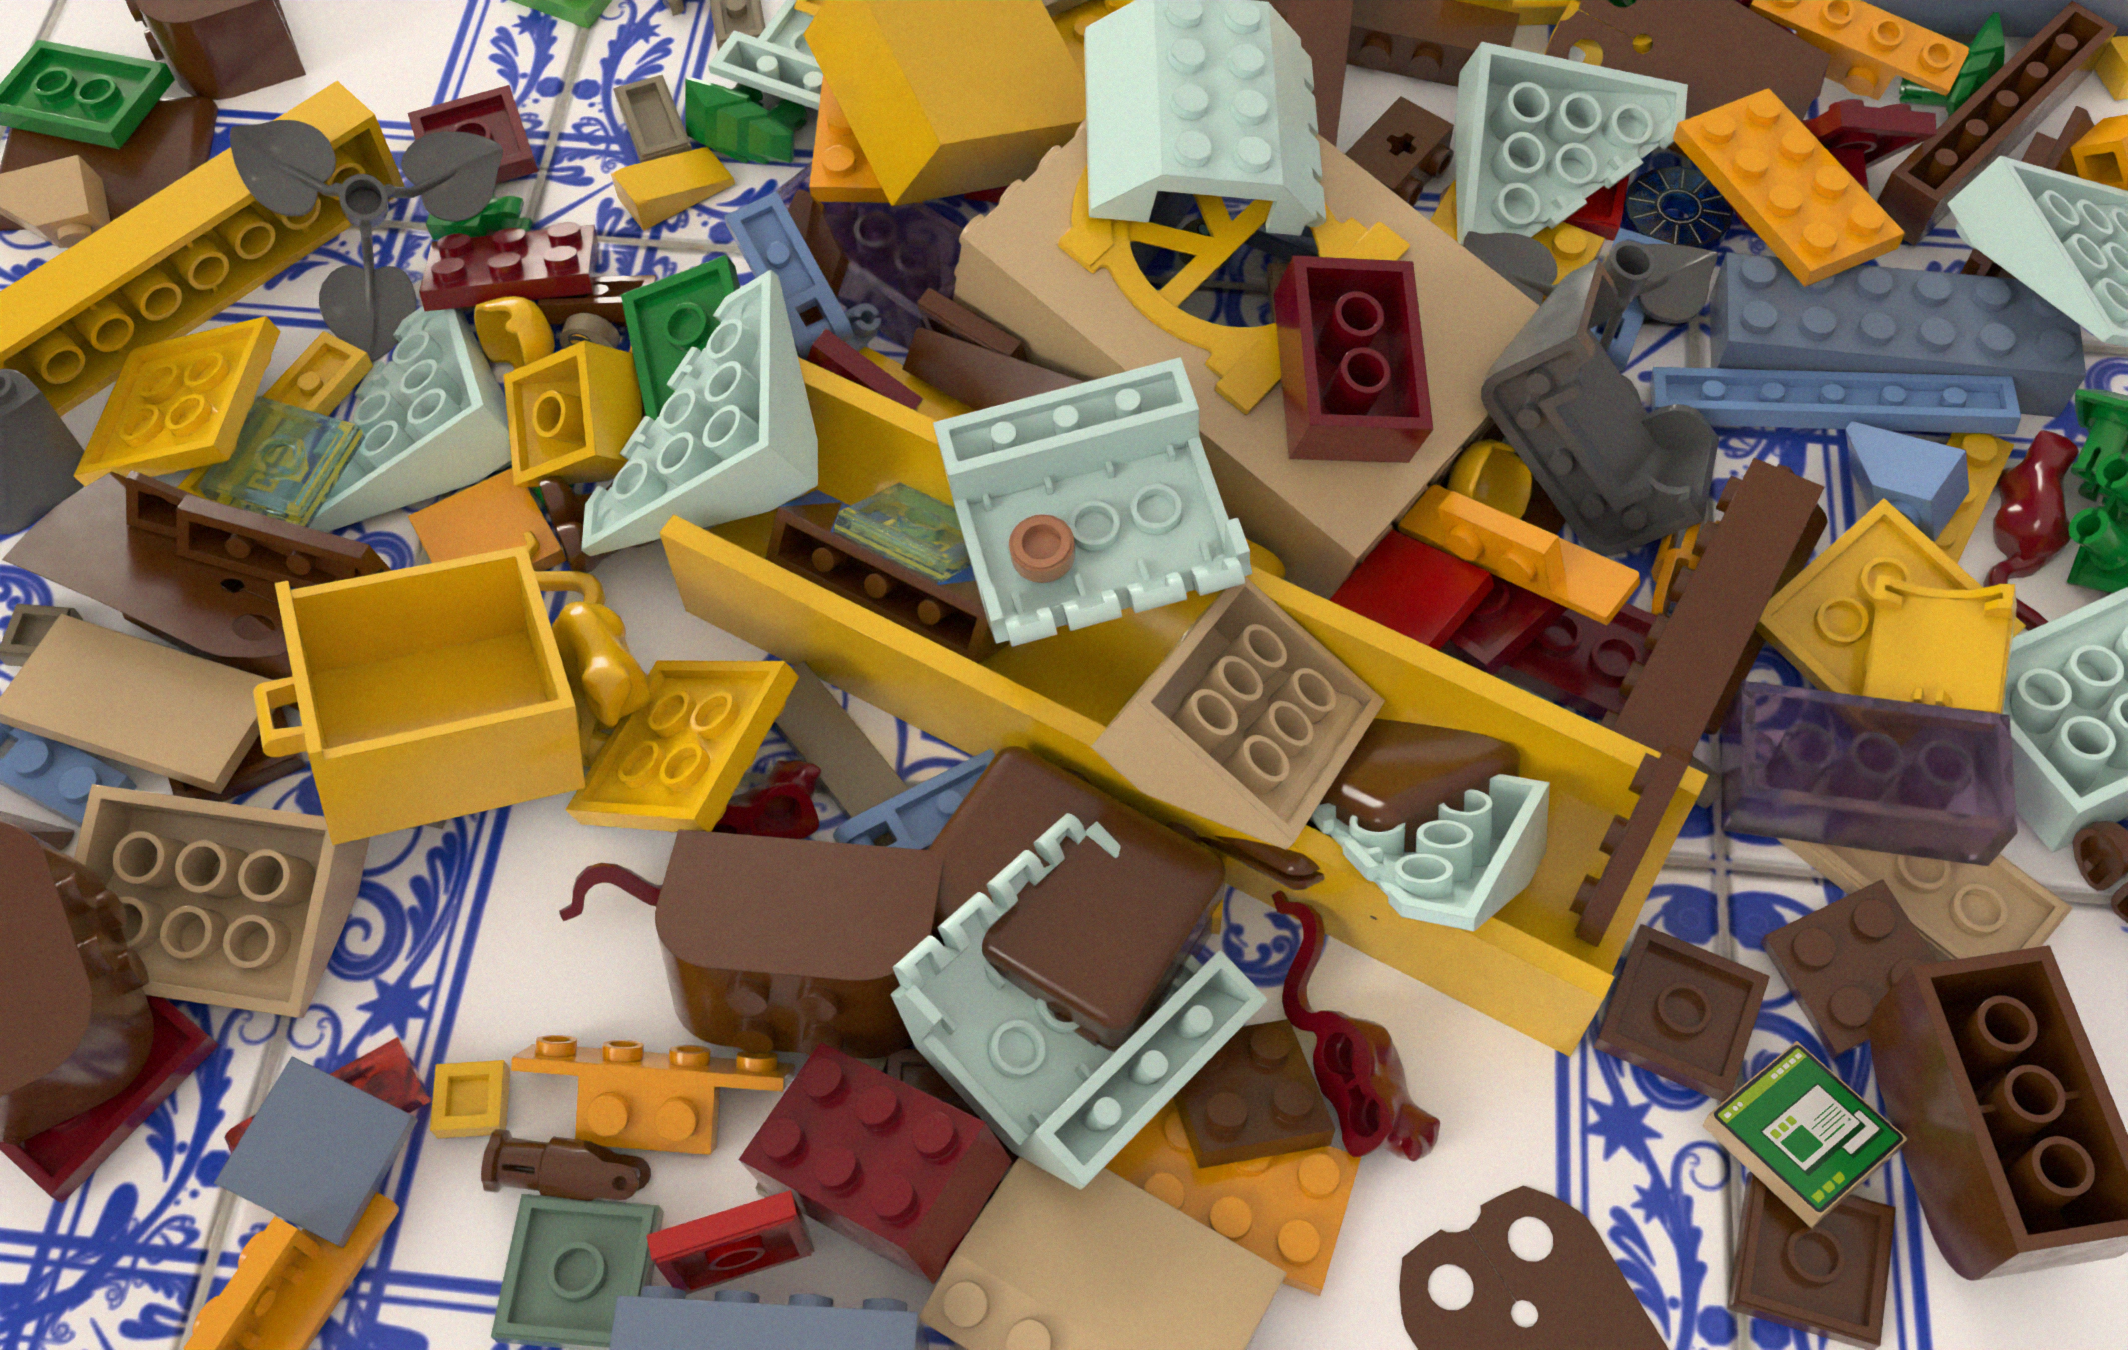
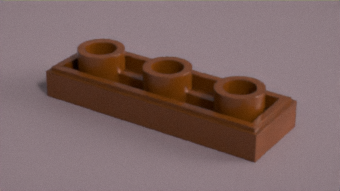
(1628, 841)

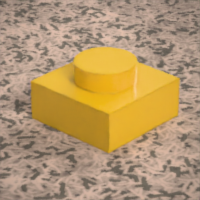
(470, 1098)

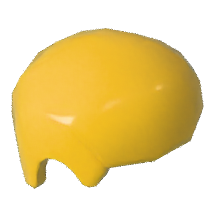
(513, 331)
(1493, 476)

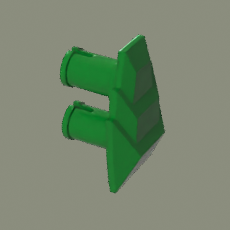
(1982, 62)
(738, 124)
(2106, 420)
(2103, 532)

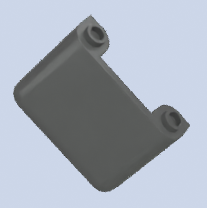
(1585, 434)
(35, 454)

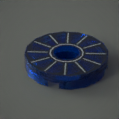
(1683, 190)

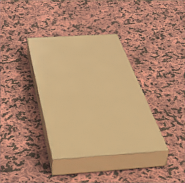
(135, 703)
(1952, 905)

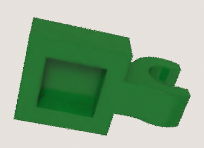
(497, 215)

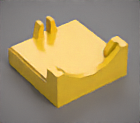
(1941, 645)

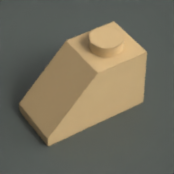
(55, 200)

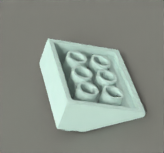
(2071, 720)

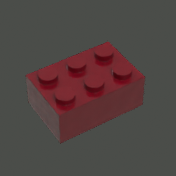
(1352, 360)
(877, 1160)

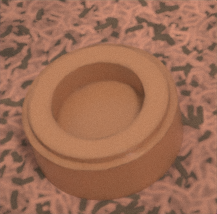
(1042, 548)

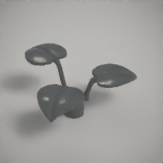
(291, 161)
(1665, 278)

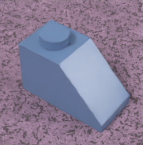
(1911, 473)

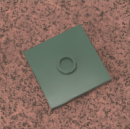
(570, 1267)

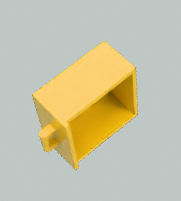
(949, 89)
(424, 694)

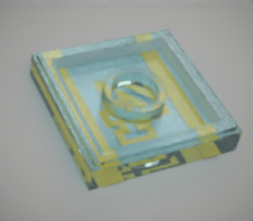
(284, 462)
(909, 530)

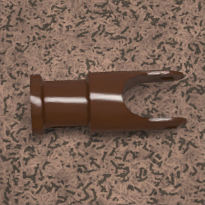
(561, 1168)

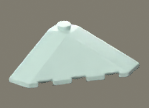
(1549, 134)
(2055, 237)
(427, 422)
(726, 440)
(1462, 862)

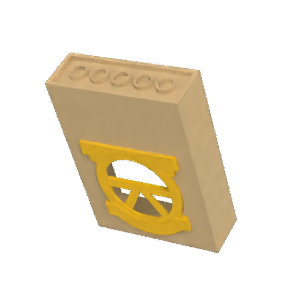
(1090, 313)

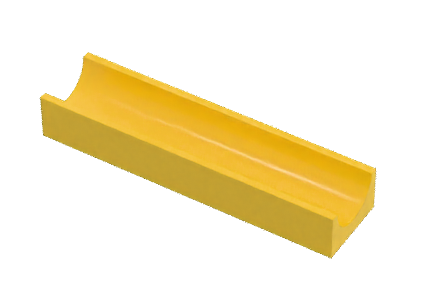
(1071, 685)

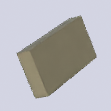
(652, 119)

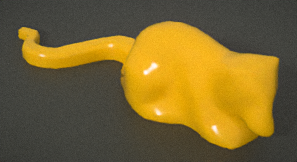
(594, 645)

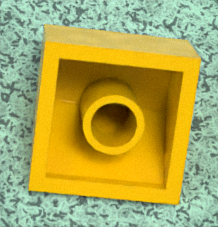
(572, 414)

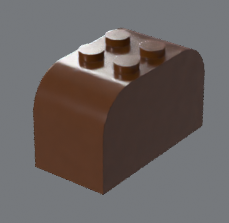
(220, 44)
(793, 939)
(68, 989)
(2003, 1114)

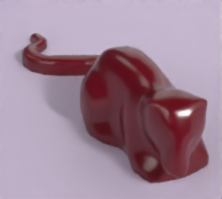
(2032, 515)
(773, 809)
(1354, 1060)

